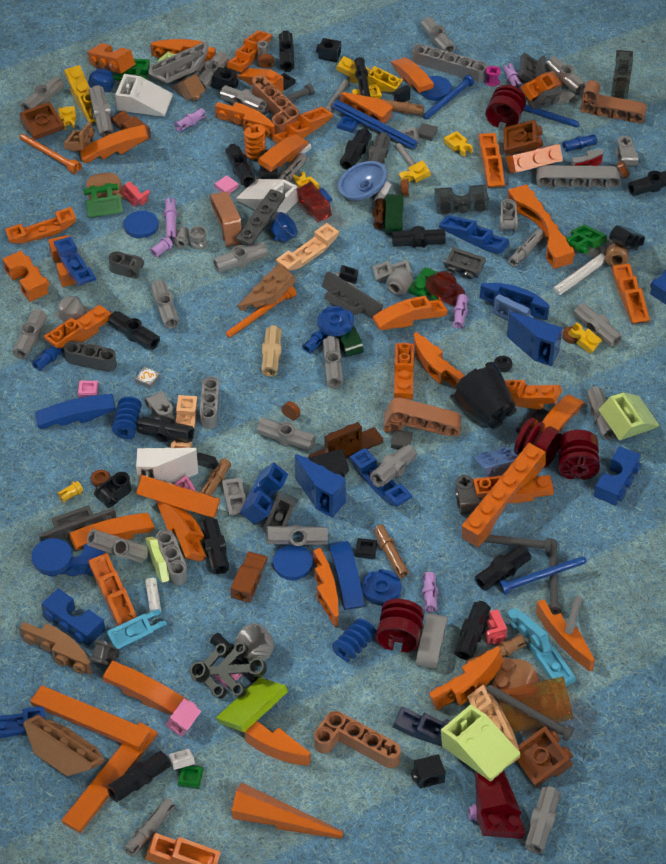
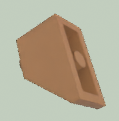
(190, 88)

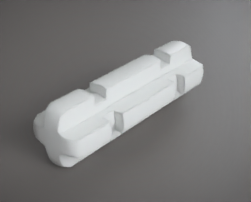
(152, 593)

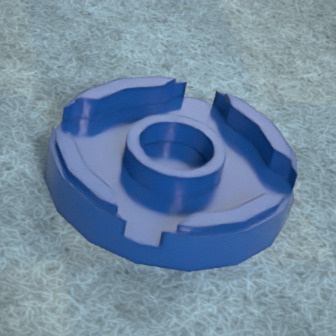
(441, 89)
(141, 224)
(335, 321)
(52, 556)
(292, 562)
(381, 586)

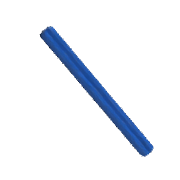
(374, 124)

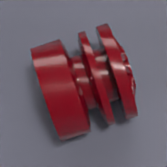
(505, 106)
(536, 434)
(578, 454)
(401, 623)

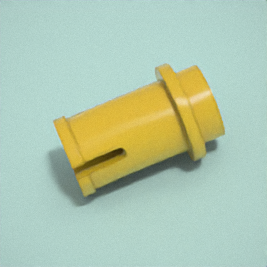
(70, 491)

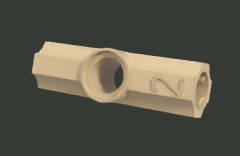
(271, 351)

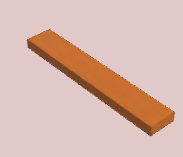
(91, 718)
(96, 792)

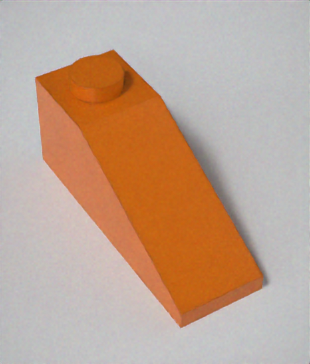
(275, 78)
(370, 106)

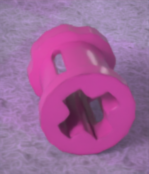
(492, 76)

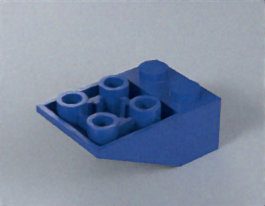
(535, 337)
(321, 486)

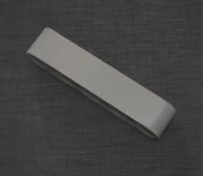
(449, 62)
(578, 176)

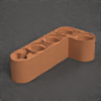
(277, 103)
(611, 106)
(227, 217)
(421, 416)
(385, 752)

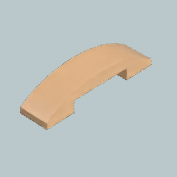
(323, 239)
(186, 415)
(488, 705)

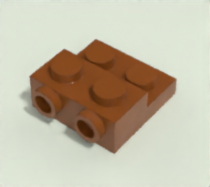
(41, 121)
(522, 137)
(543, 756)

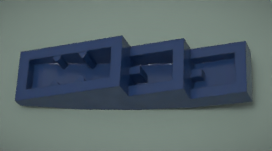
(420, 726)

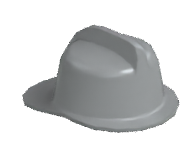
(71, 307)

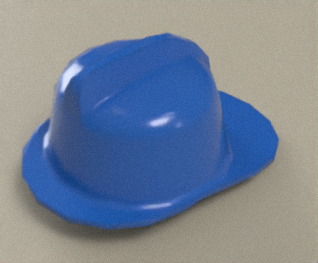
(102, 78)
(283, 228)

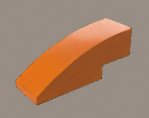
(277, 744)
(180, 851)

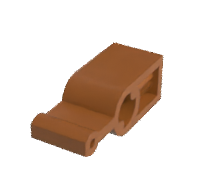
(125, 121)
(248, 577)

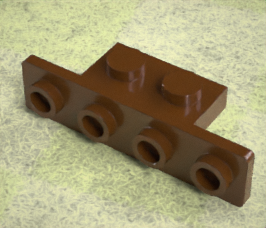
(351, 440)

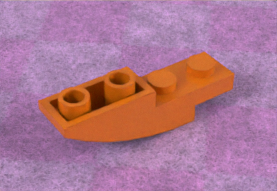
(176, 46)
(541, 83)
(245, 116)
(405, 312)
(79, 329)
(431, 360)
(404, 370)
(533, 395)
(536, 487)
(185, 528)
(475, 674)

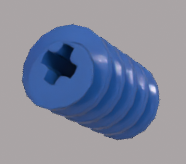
(126, 417)
(353, 639)

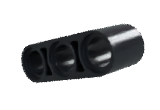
(626, 237)

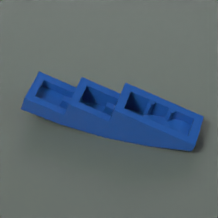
(471, 233)
(79, 409)

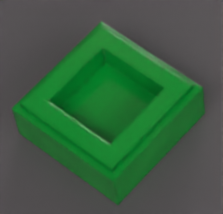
(191, 777)

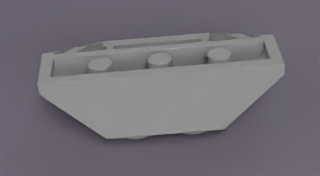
(180, 65)

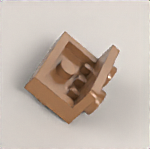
(80, 139)

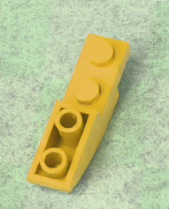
(385, 80)
(80, 90)

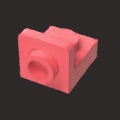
(133, 195)
(497, 628)

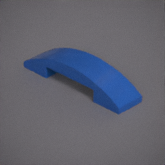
(73, 262)
(538, 307)
(392, 493)
(347, 575)
(14, 724)

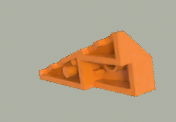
(261, 808)

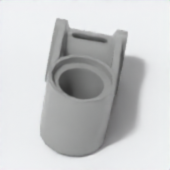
(626, 151)
(508, 215)
(159, 406)

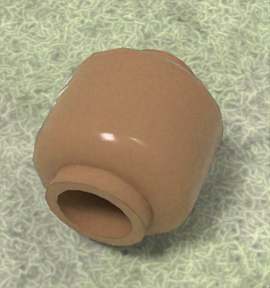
(616, 255)

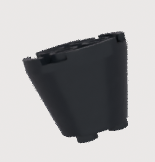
(485, 396)

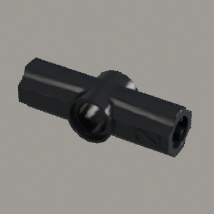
(286, 51)
(355, 148)
(240, 165)
(652, 183)
(418, 237)
(134, 330)
(165, 429)
(215, 546)
(503, 567)
(472, 630)
(138, 776)

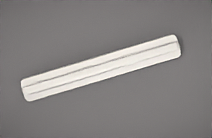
(580, 274)

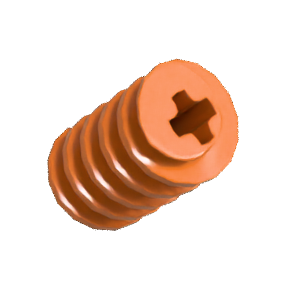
(254, 141)

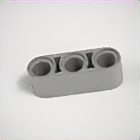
(209, 402)
(172, 555)
(431, 640)

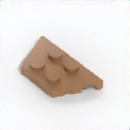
(269, 289)

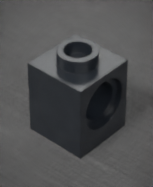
(329, 50)
(224, 77)
(428, 771)

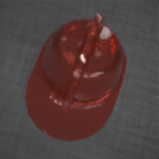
(444, 286)

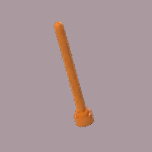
(71, 165)
(289, 294)

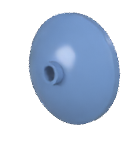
(363, 180)

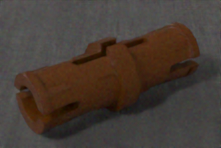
(379, 213)

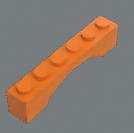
(558, 250)
(483, 518)

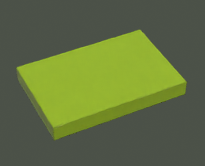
(254, 704)

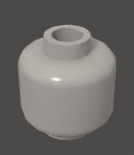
(399, 281)

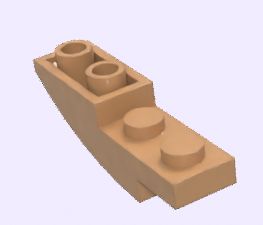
(63, 648)

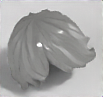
(258, 641)

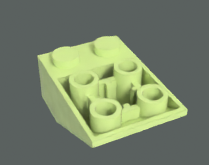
(627, 415)
(478, 743)

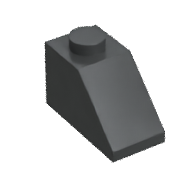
(281, 510)

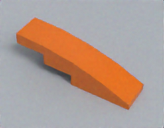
(247, 53)
(412, 74)
(306, 124)
(118, 141)
(282, 152)
(491, 160)
(630, 293)
(178, 496)
(122, 526)
(326, 586)
(112, 589)
(571, 643)
(143, 688)

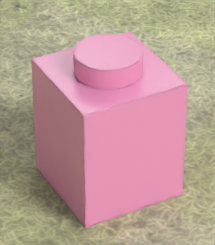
(183, 717)

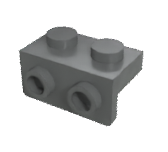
(530, 67)
(545, 99)
(465, 263)

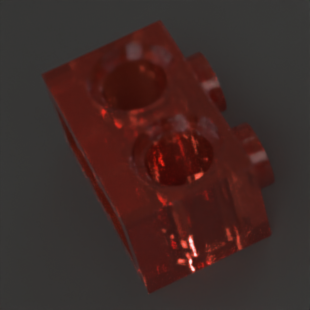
(314, 202)

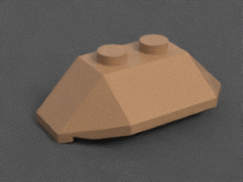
(61, 746)

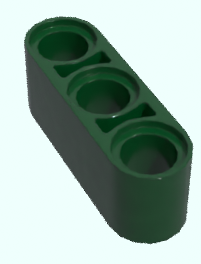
(394, 213)
(351, 343)

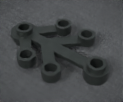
(225, 668)

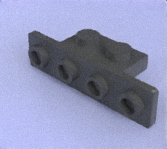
(260, 217)
(349, 297)
(75, 520)

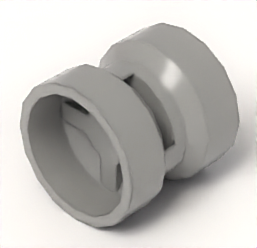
(198, 237)

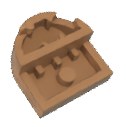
(101, 179)
(514, 674)

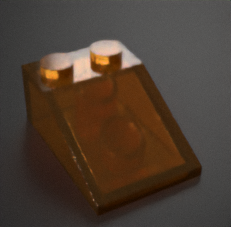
(546, 697)

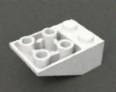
(142, 96)
(258, 190)
(166, 463)

